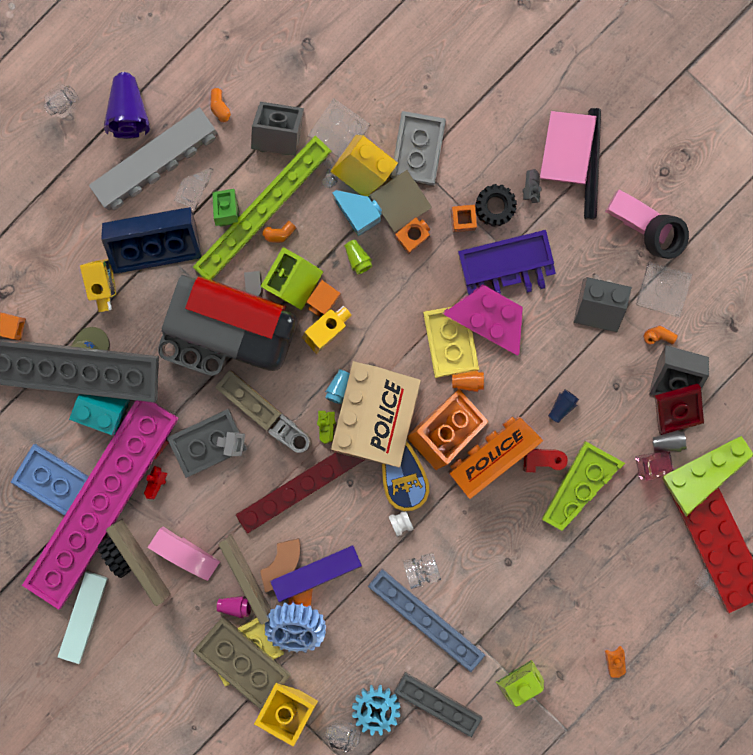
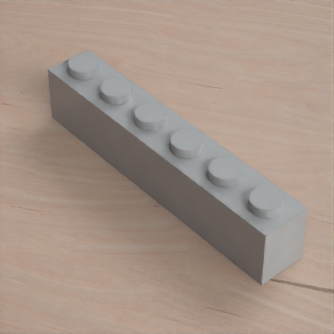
(154, 159)

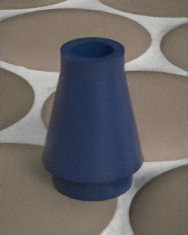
(563, 405)

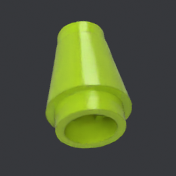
(358, 258)

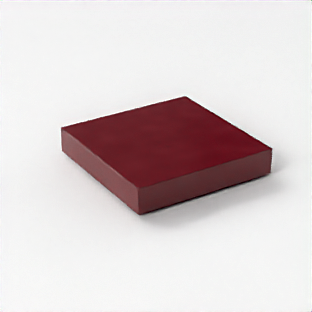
(679, 409)

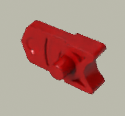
(155, 481)

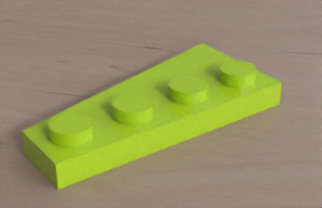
(702, 476)
(583, 480)

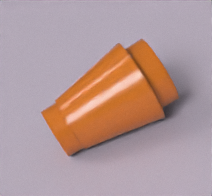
(469, 381)

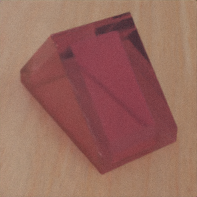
(654, 465)

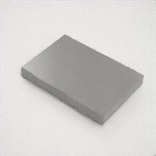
(418, 146)

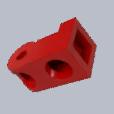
(544, 458)

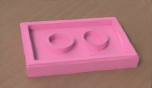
(568, 147)

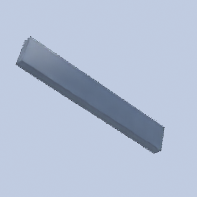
(426, 620)

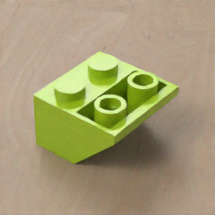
(292, 278)

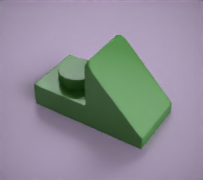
(225, 207)

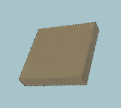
(401, 200)

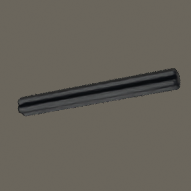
(591, 184)

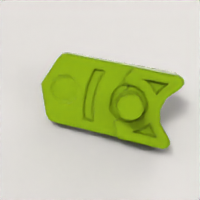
(325, 424)

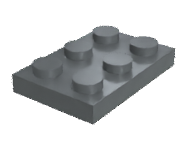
(197, 444)

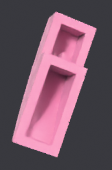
(634, 213)
(183, 553)

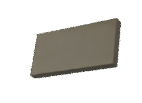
(138, 562)
(245, 578)
(241, 662)

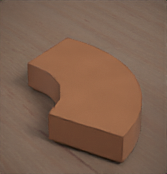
(285, 562)

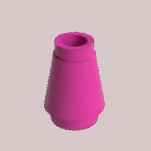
(234, 606)

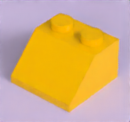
(363, 166)
(286, 713)

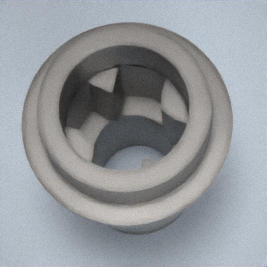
(671, 442)

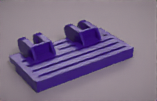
(506, 261)

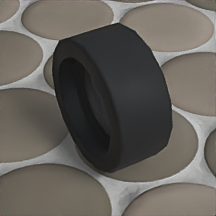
(679, 241)

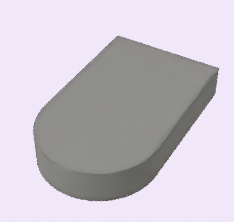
(253, 282)

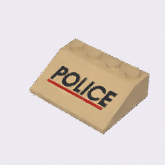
(376, 414)

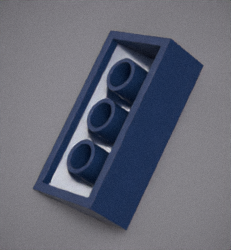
(151, 240)

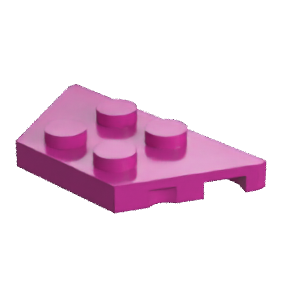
(490, 317)

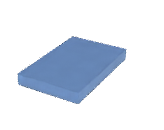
(49, 479)

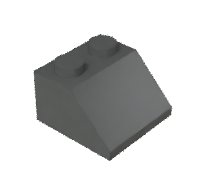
(277, 128)
(602, 304)
(678, 370)

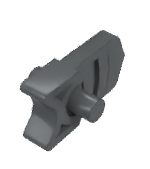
(532, 188)

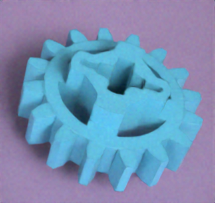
(369, 716)

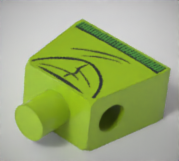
(521, 684)

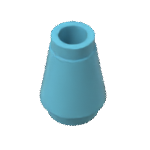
(337, 387)

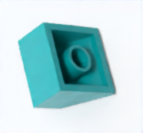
(99, 412)

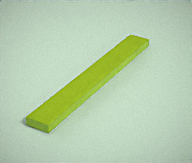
(262, 208)

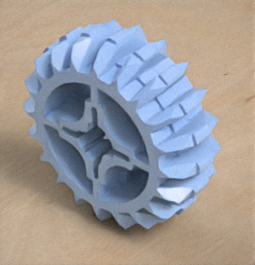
(295, 627)

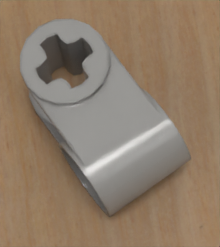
(289, 434)

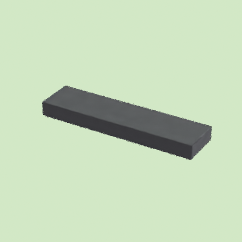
(438, 704)

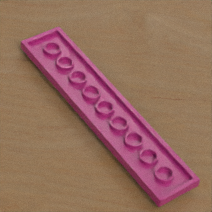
(100, 502)

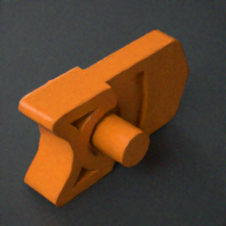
(616, 662)

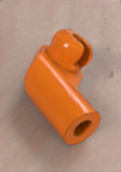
(218, 107)

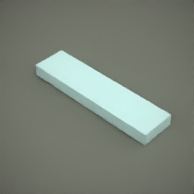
(82, 617)

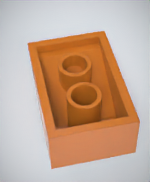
(447, 430)

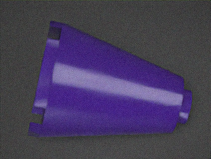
(125, 108)

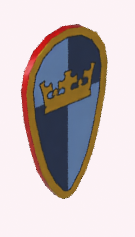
(408, 485)

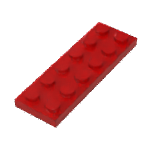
(722, 550)

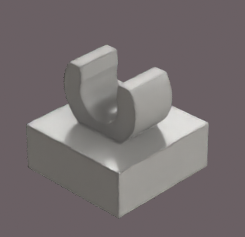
(233, 443)

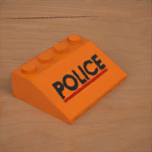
(494, 456)

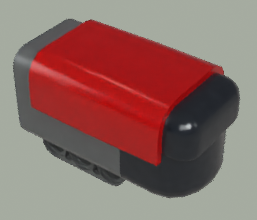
(225, 323)

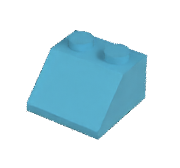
(358, 210)

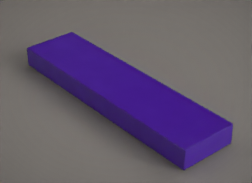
(316, 573)

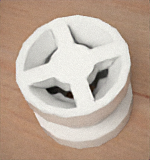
(401, 523)

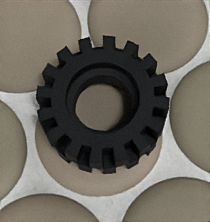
(502, 193)
(113, 558)

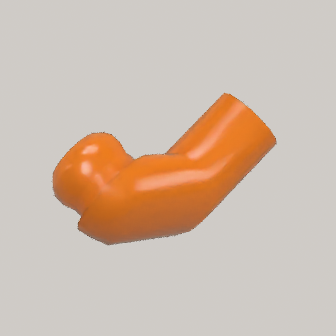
(279, 235)
(657, 333)

